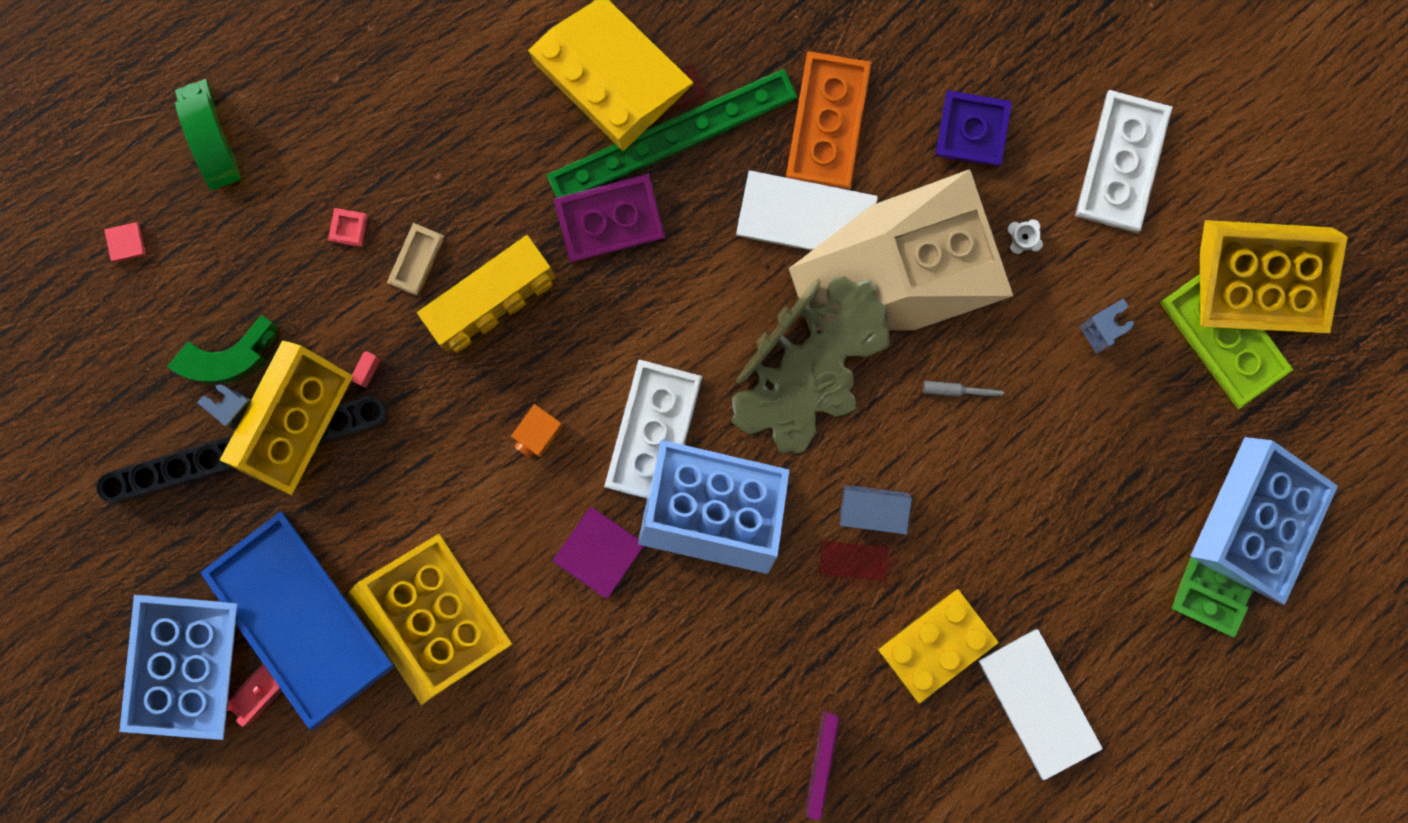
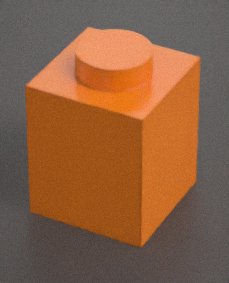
(536, 432)

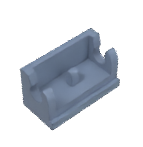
(1102, 329)
(231, 409)
(875, 509)

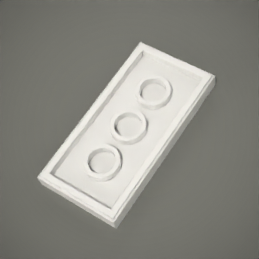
(1123, 161)
(796, 210)
(656, 410)
(1040, 704)

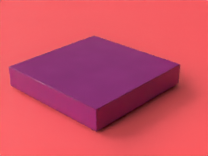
(598, 552)

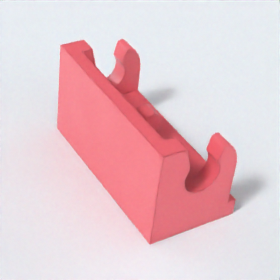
(253, 696)

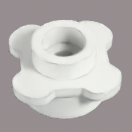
(1032, 230)

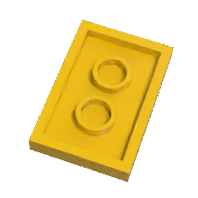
(938, 646)

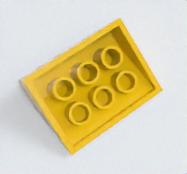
(610, 70)
(1269, 276)
(429, 618)

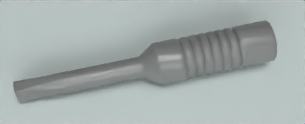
(956, 389)

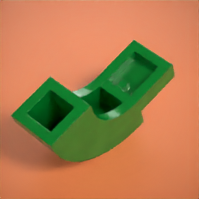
(205, 135)
(228, 365)

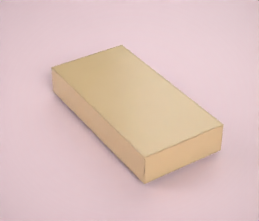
(415, 259)

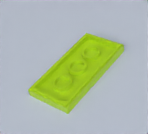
(1239, 359)

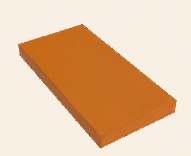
(828, 120)

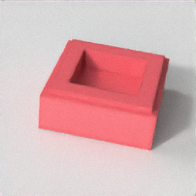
(348, 227)
(125, 242)
(365, 369)

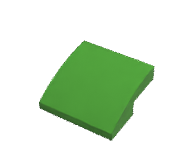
(1211, 598)

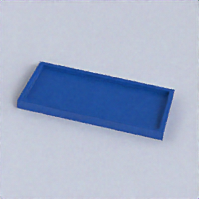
(298, 621)

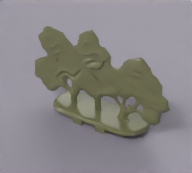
(811, 373)

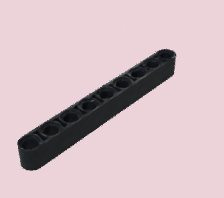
(196, 457)

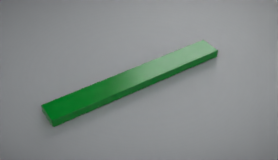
(676, 135)

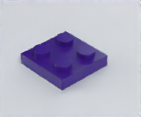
(973, 128)

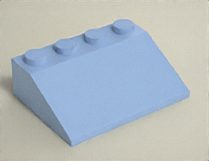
(715, 507)
(1264, 519)
(178, 667)

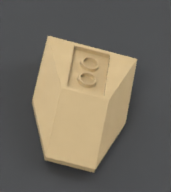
(921, 251)

